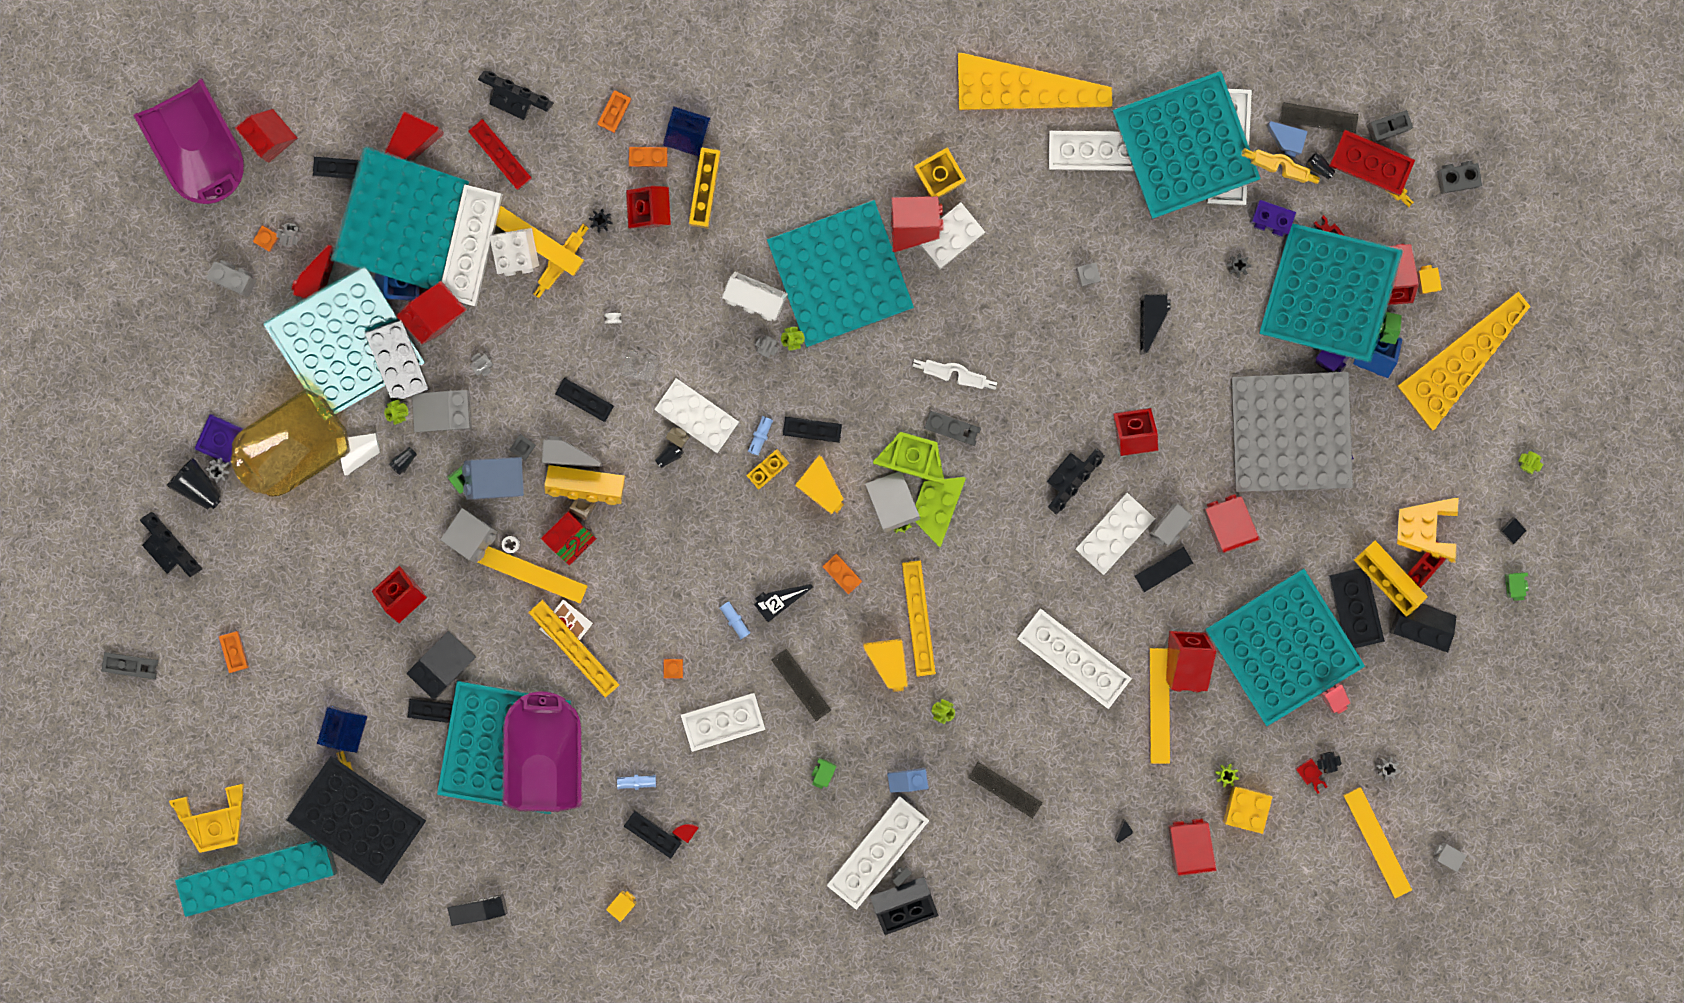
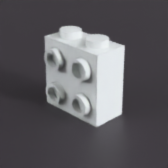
(514, 252)

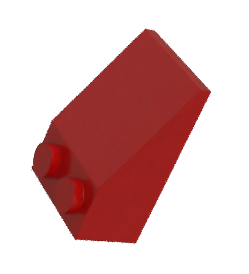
(315, 275)

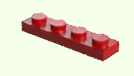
(500, 154)

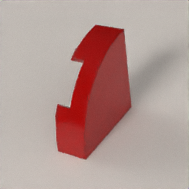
(686, 831)

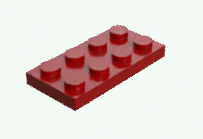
(1372, 163)

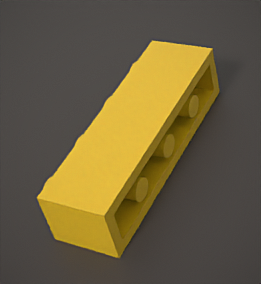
(705, 188)
(584, 485)
(1390, 578)

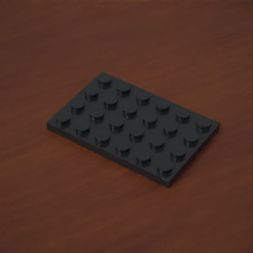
(356, 820)

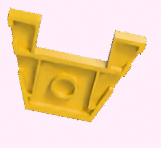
(1419, 524)
(213, 828)

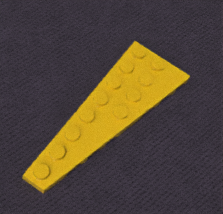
(1000, 85)
(1446, 376)

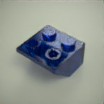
(686, 131)
(342, 729)

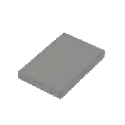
(892, 501)

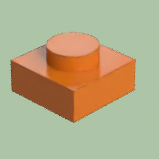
(265, 238)
(673, 668)

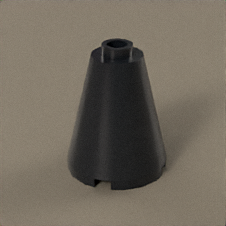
(195, 485)

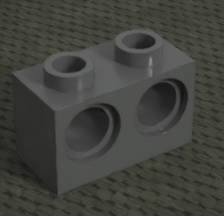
(1389, 126)
(1460, 182)

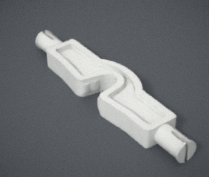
(944, 372)

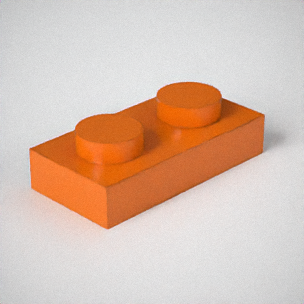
(614, 111)
(648, 156)
(842, 574)
(233, 652)

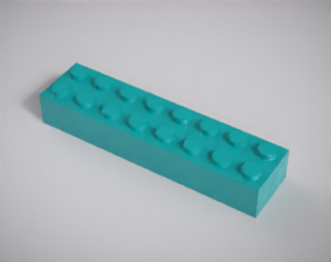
(255, 877)

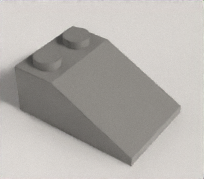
(442, 411)
(561, 452)

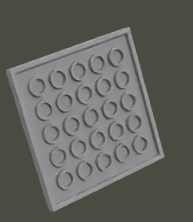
(1292, 432)

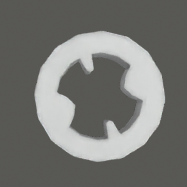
(612, 318)
(508, 550)

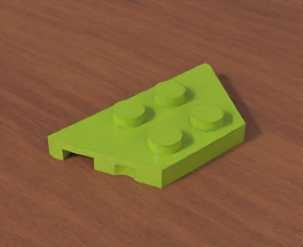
(913, 457)
(937, 505)

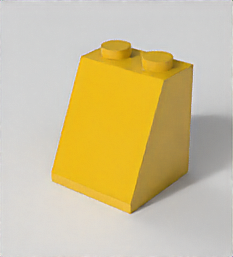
(821, 487)
(889, 662)

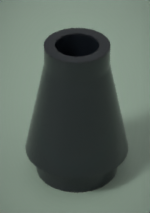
(1319, 165)
(669, 454)
(402, 461)

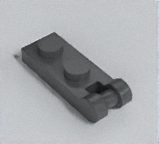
(951, 428)
(129, 665)

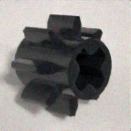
(603, 225)
(1329, 762)

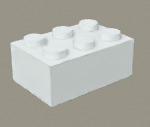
(958, 234)
(754, 296)

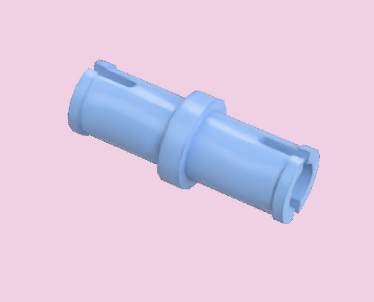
(760, 435)
(734, 620)
(636, 782)

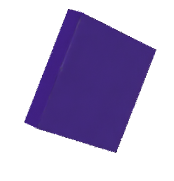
(217, 438)

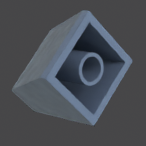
(493, 478)

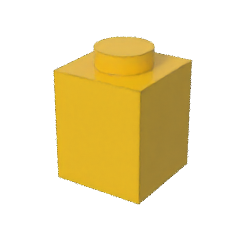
(1428, 280)
(621, 905)

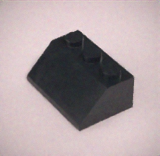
(1426, 626)
(904, 906)

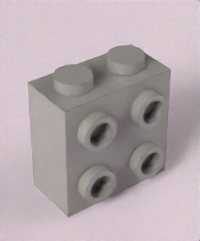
(225, 275)
(1170, 525)
(469, 536)

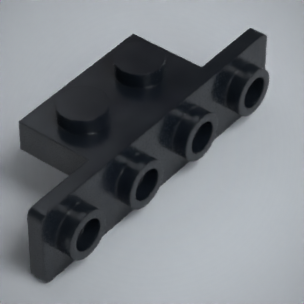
(513, 98)
(1071, 476)
(166, 548)

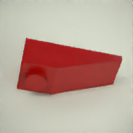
(1425, 568)

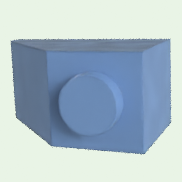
(1288, 138)
(908, 780)

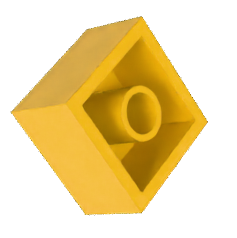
(940, 174)
(1247, 809)

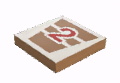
(572, 618)

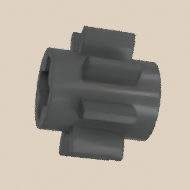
(1235, 269)

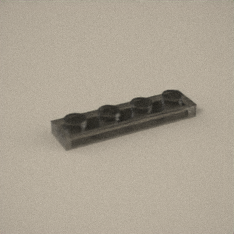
(1318, 117)
(801, 684)
(1005, 789)

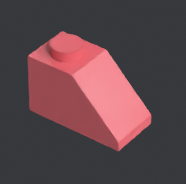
(1336, 699)

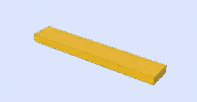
(544, 245)
(534, 574)
(918, 618)
(574, 648)
(1159, 707)
(1377, 842)

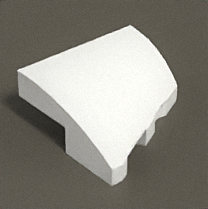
(361, 450)

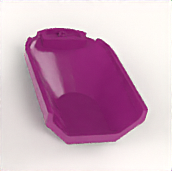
(194, 145)
(542, 755)

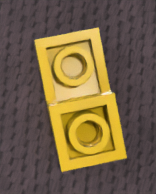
(767, 469)

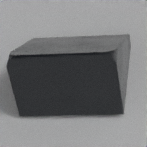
(1513, 530)
(1123, 831)

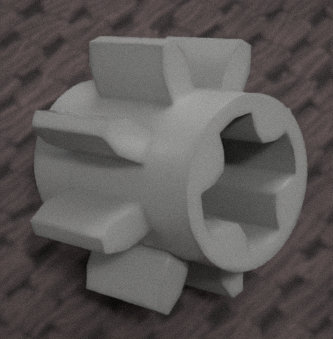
(288, 234)
(766, 346)
(481, 364)
(222, 467)
(1385, 764)

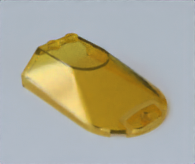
(289, 445)

